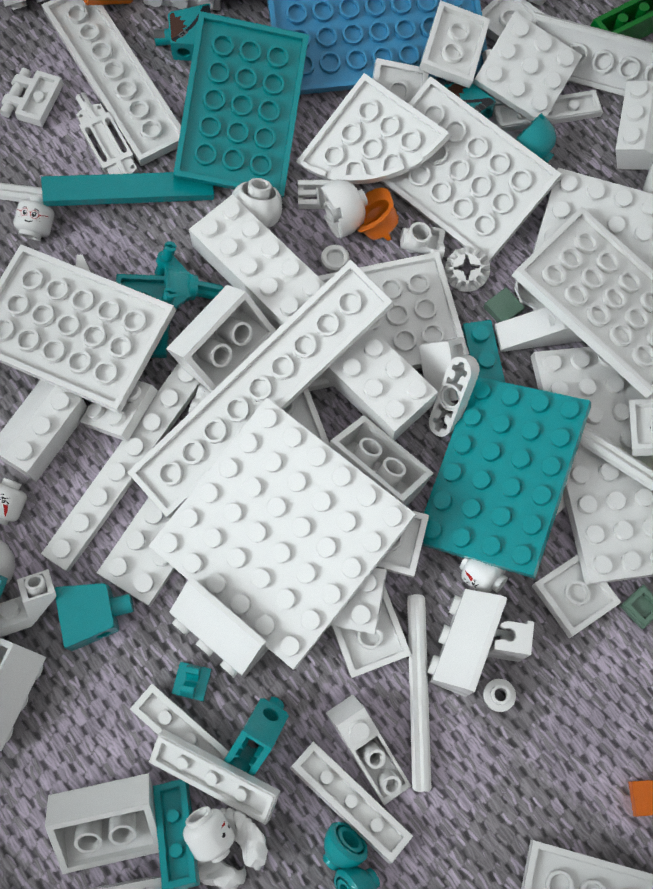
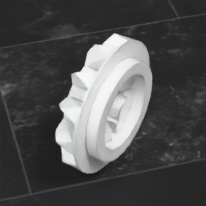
(476, 278)

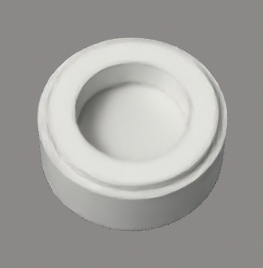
(334, 258)

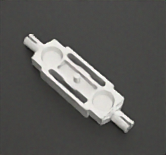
(95, 121)

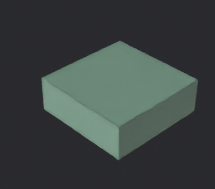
(504, 306)
(639, 606)

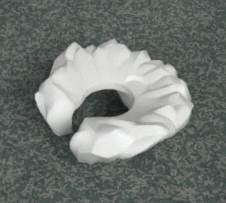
(253, 849)

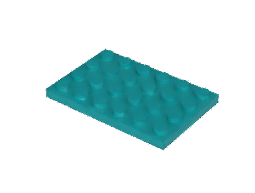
(240, 103)
(505, 475)

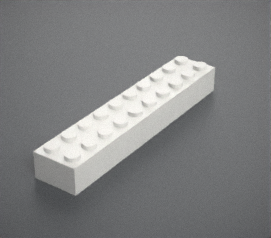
(279, 283)

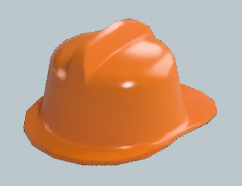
(380, 215)

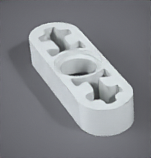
(464, 389)

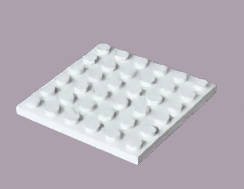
(282, 531)

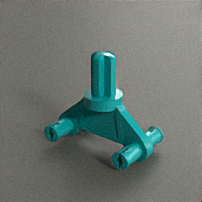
(178, 282)

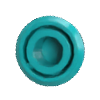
(343, 847)
(356, 878)

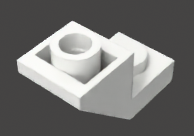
(22, 612)

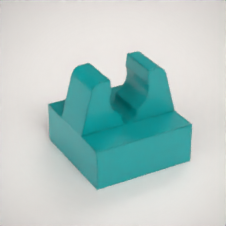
(192, 681)

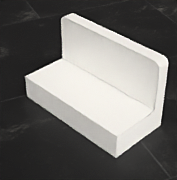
(436, 358)

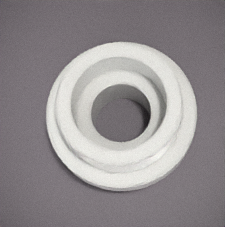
(492, 702)

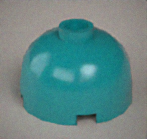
(539, 137)

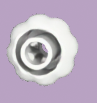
(260, 200)

